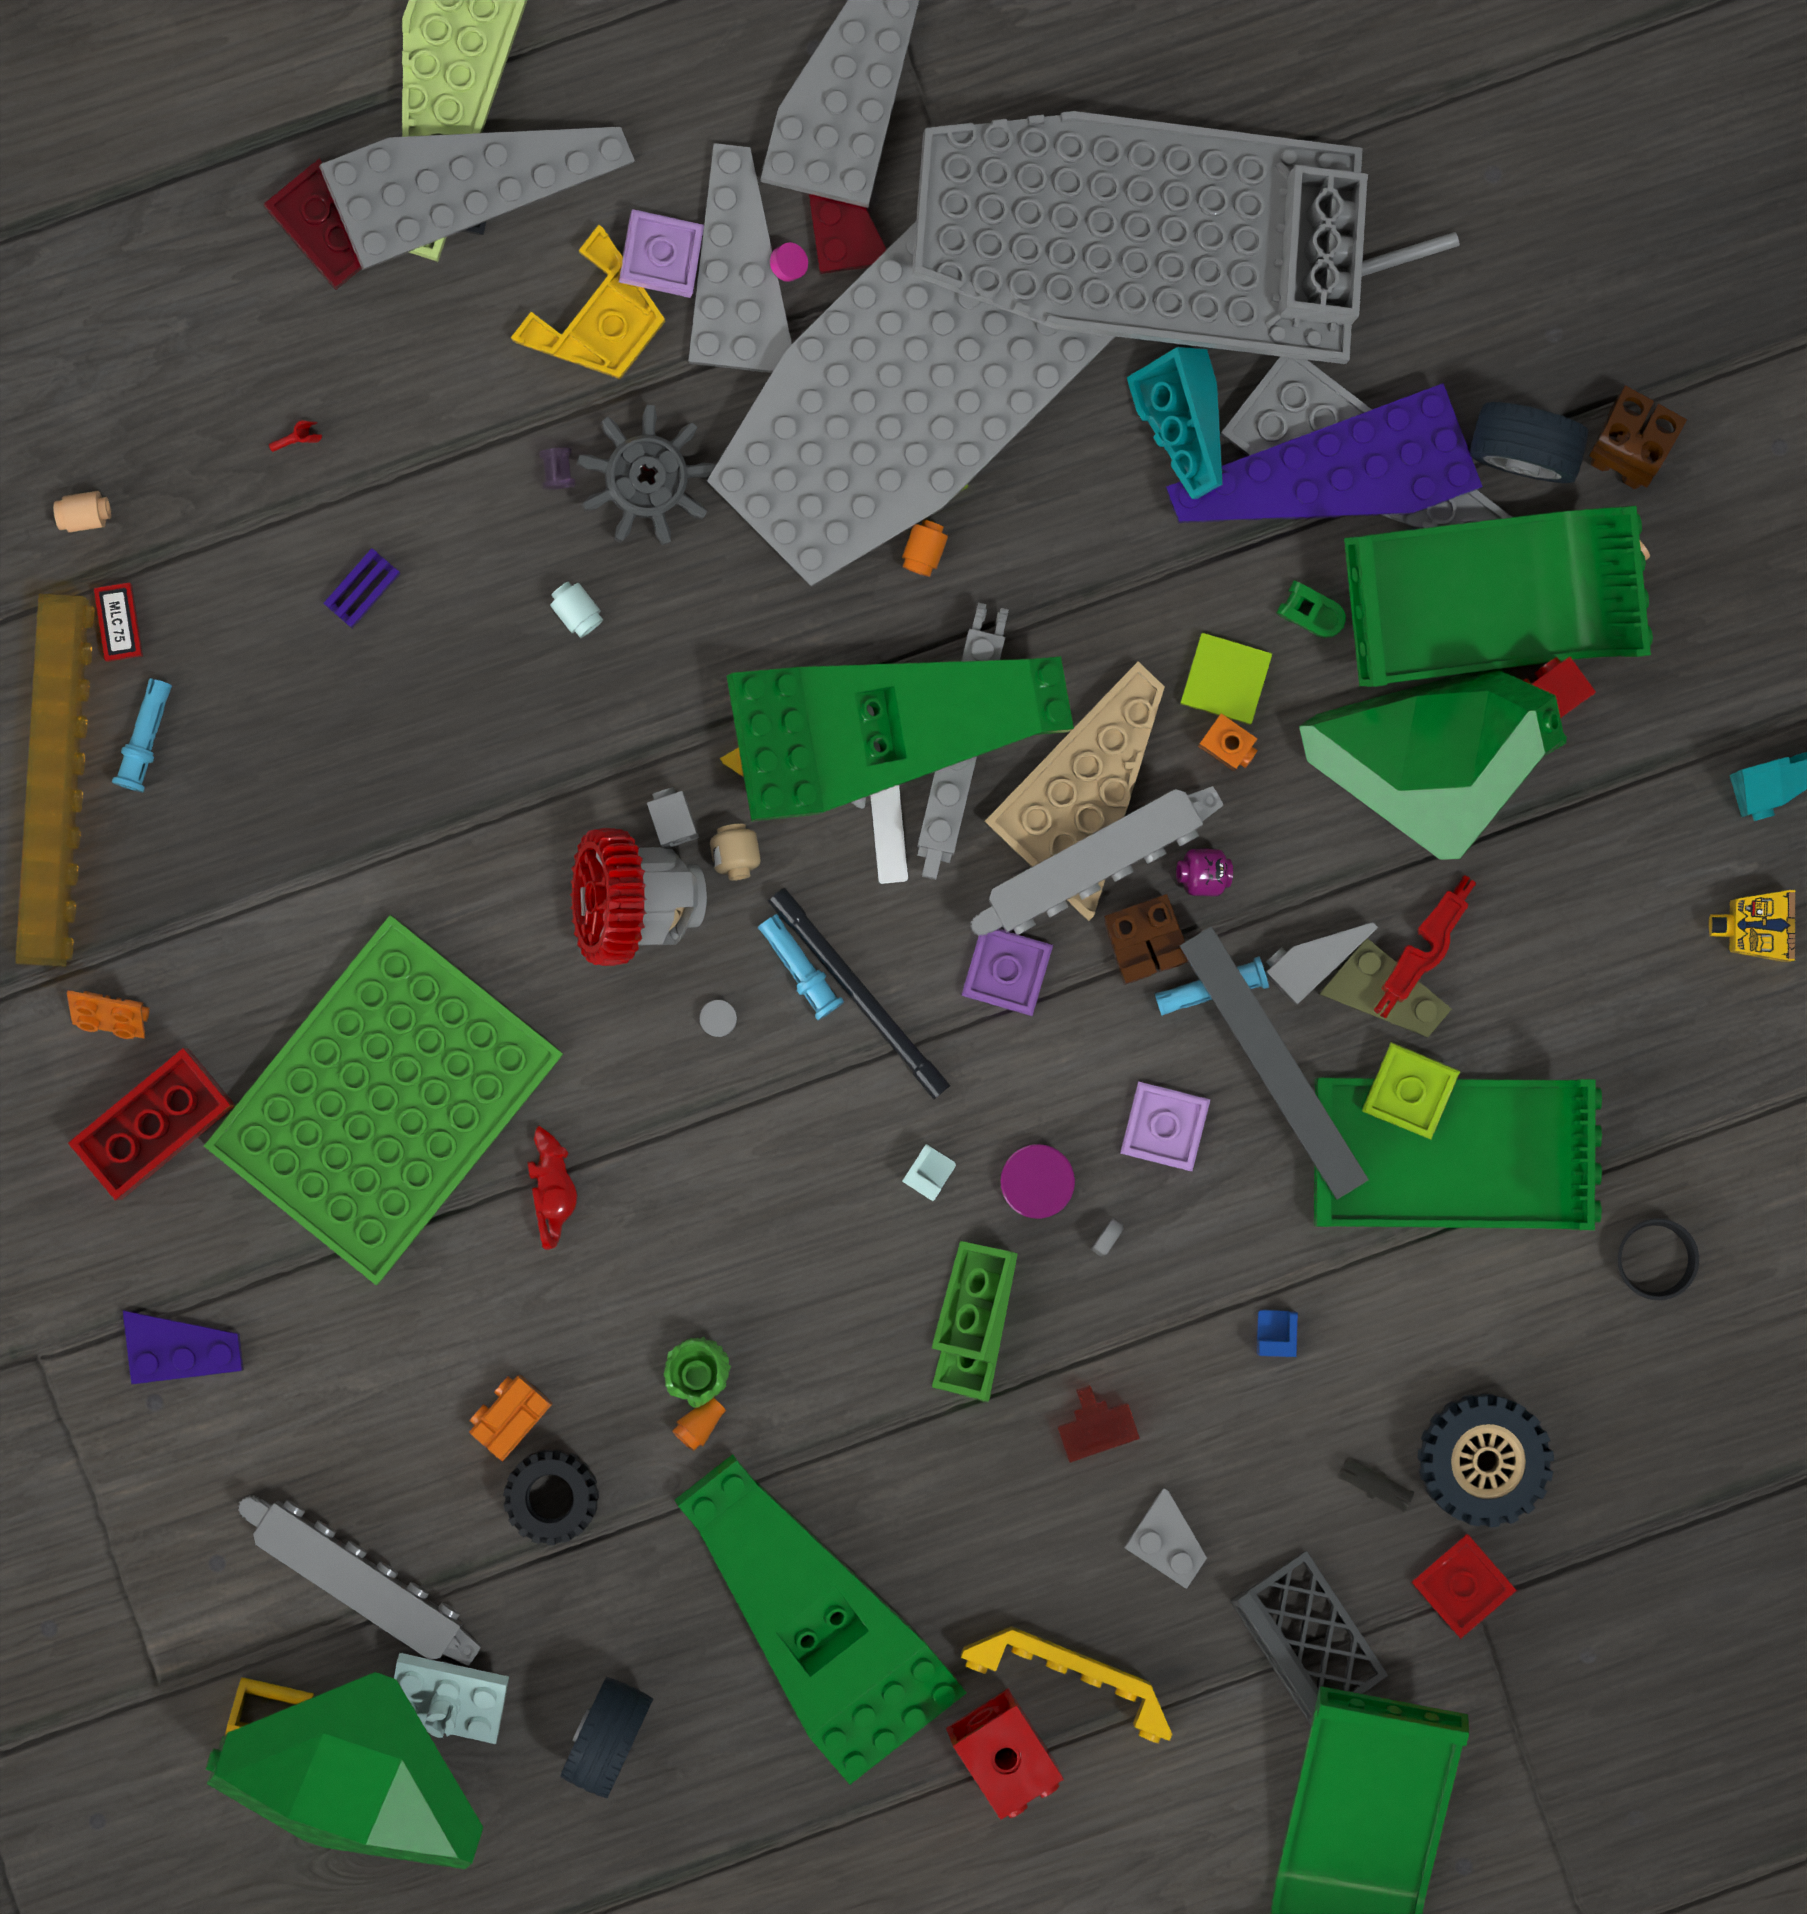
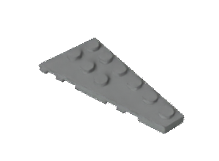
(738, 296)

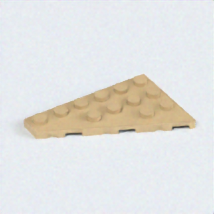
(1084, 778)

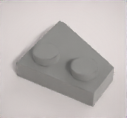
(1167, 1541)

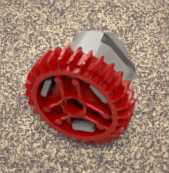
(631, 896)

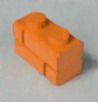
(509, 1417)

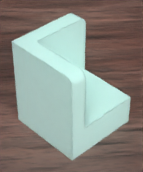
(929, 1172)

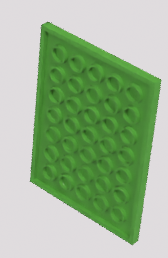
(383, 1100)

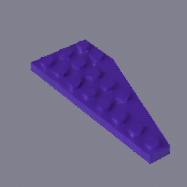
(1367, 465)

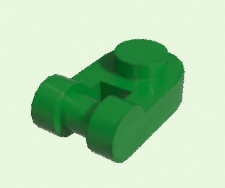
(1325, 617)

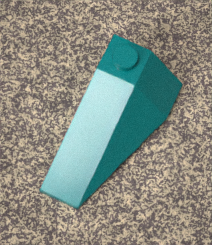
(1181, 406)
(1769, 785)

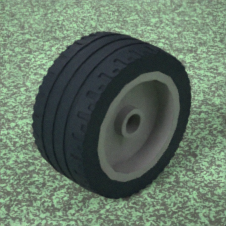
(1529, 442)
(606, 1737)

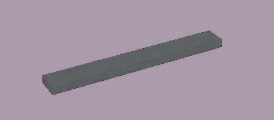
(1273, 1063)

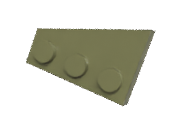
(1360, 987)

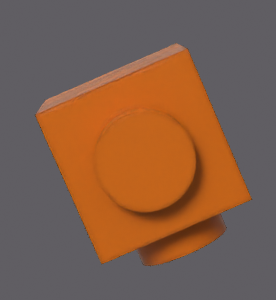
(1229, 743)

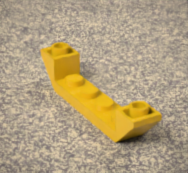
(988, 1652)

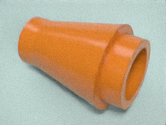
(698, 1424)

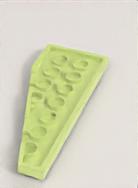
(453, 68)

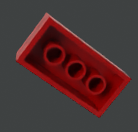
(151, 1124)

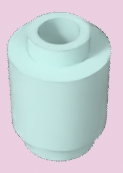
(576, 609)

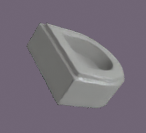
(1107, 1238)

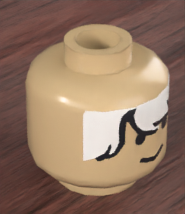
(735, 851)

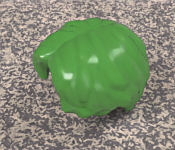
(696, 1371)

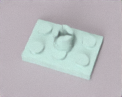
(453, 1697)

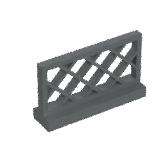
(1277, 1647)

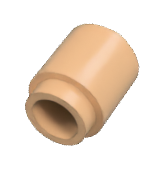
(82, 511)

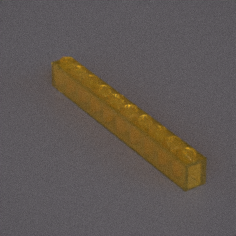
(53, 780)

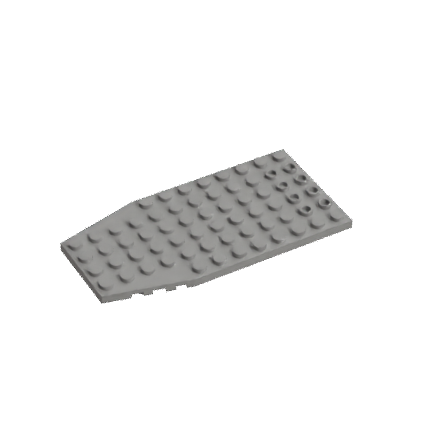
(1148, 230)
(888, 413)

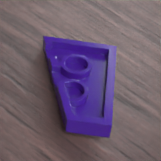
(177, 1350)

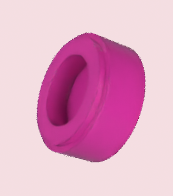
(789, 262)

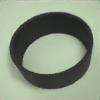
(1692, 1266)

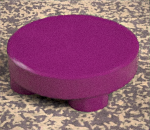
(1037, 1181)

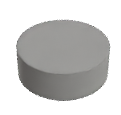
(718, 1018)

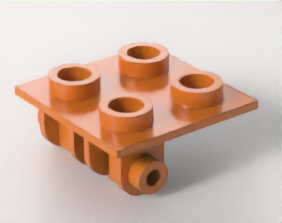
(95, 1013)

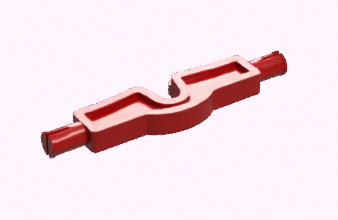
(1436, 932)

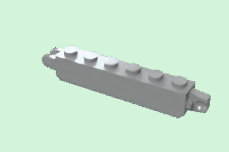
(952, 783)
(1096, 859)
(357, 1581)

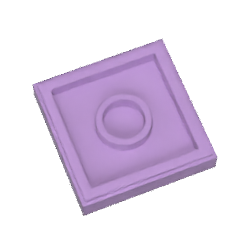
(661, 253)
(1165, 1126)

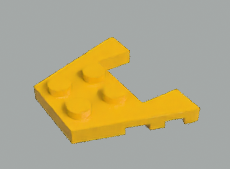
(610, 326)

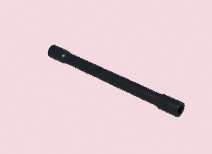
(796, 918)

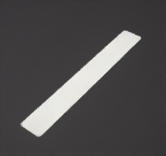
(888, 832)

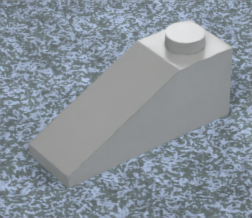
(1310, 963)

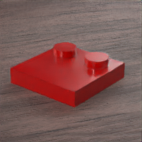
(1464, 1586)

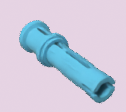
(138, 751)
(810, 982)
(1195, 992)

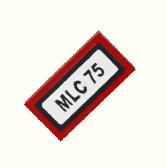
(118, 622)

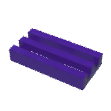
(341, 611)

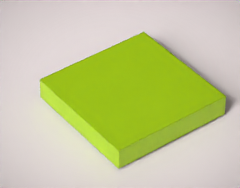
(1226, 678)
(1410, 1090)

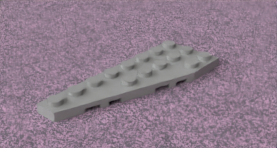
(841, 104)
(437, 185)
(1303, 399)

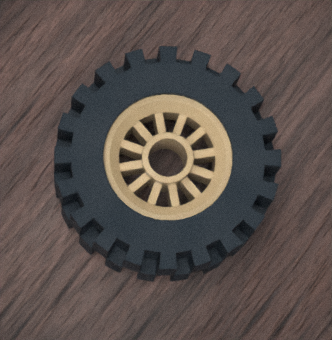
(1442, 1455)

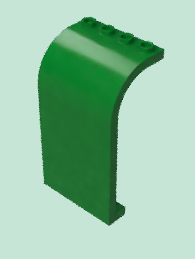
(1498, 594)
(1495, 1160)
(1368, 1806)

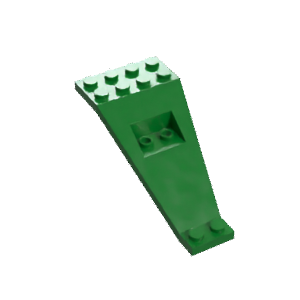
(859, 1677)

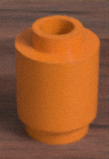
(924, 548)

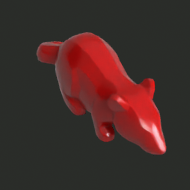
(556, 1192)

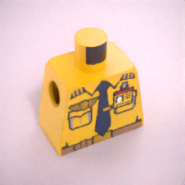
(1759, 926)

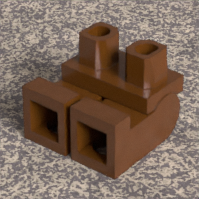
(1628, 451)
(1140, 923)

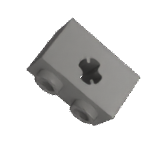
(672, 818)

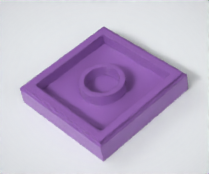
(1007, 971)

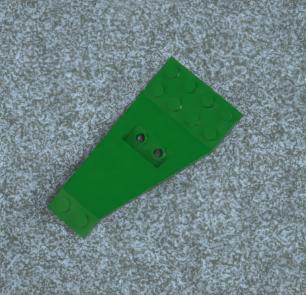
(812, 738)

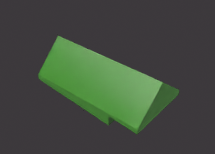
(973, 1320)

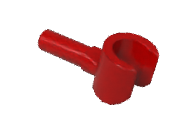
(300, 434)

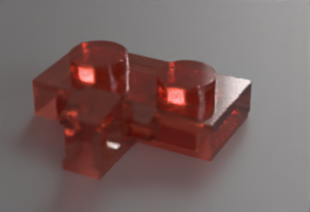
(1096, 1427)

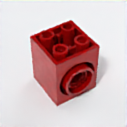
(1008, 1777)

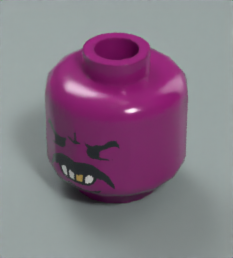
(1204, 872)

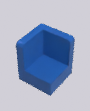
(1277, 1333)

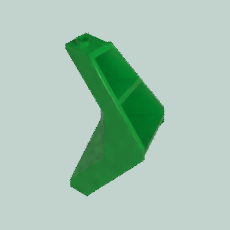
(1438, 753)
(351, 1776)

